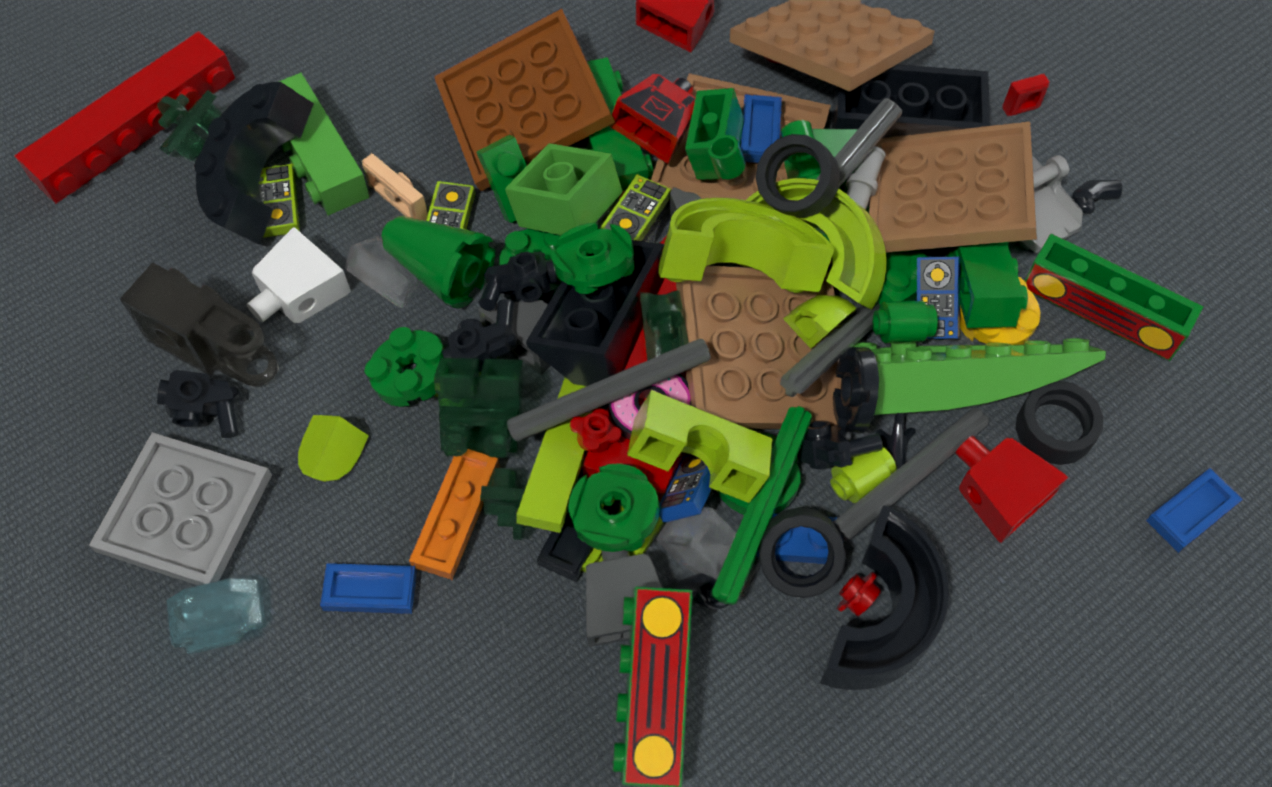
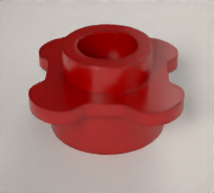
(595, 440)
(858, 594)

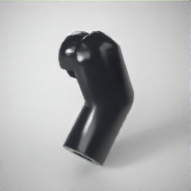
(1096, 189)
(701, 590)

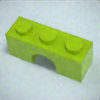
(733, 454)

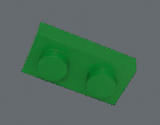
(502, 164)

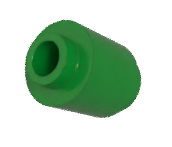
(905, 321)

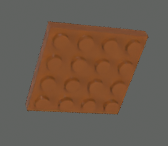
(524, 88)

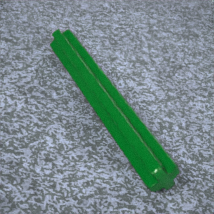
(761, 507)

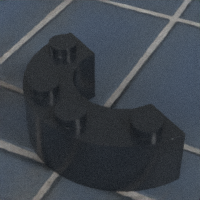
(237, 152)
(919, 606)

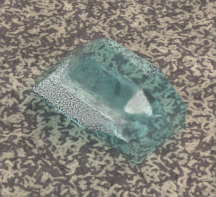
(215, 614)

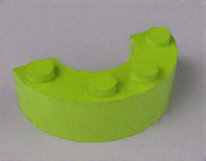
(747, 235)
(858, 244)

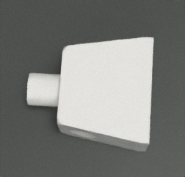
(296, 280)

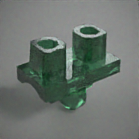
(182, 137)
(662, 323)
(504, 499)

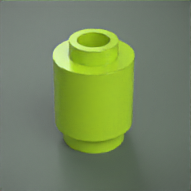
(863, 475)

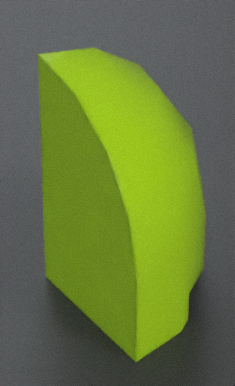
(818, 317)
(330, 448)

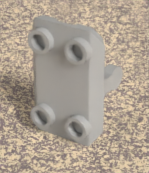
(1053, 206)

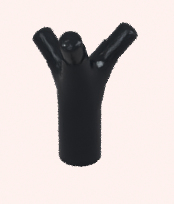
(898, 440)

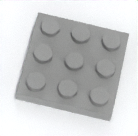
(181, 510)

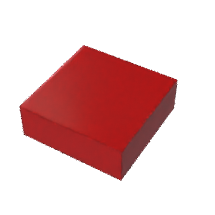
(1025, 95)

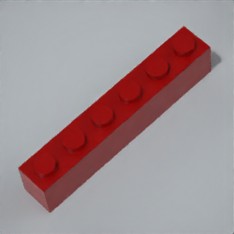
(122, 118)

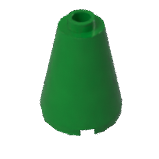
(440, 256)

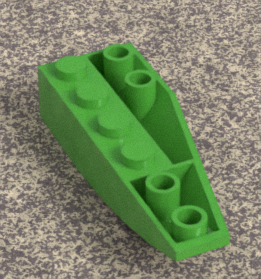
(971, 375)

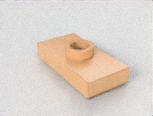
(394, 188)

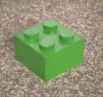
(563, 189)

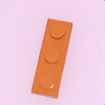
(453, 514)

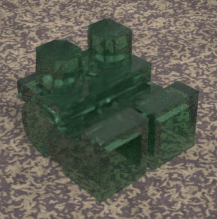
(476, 407)

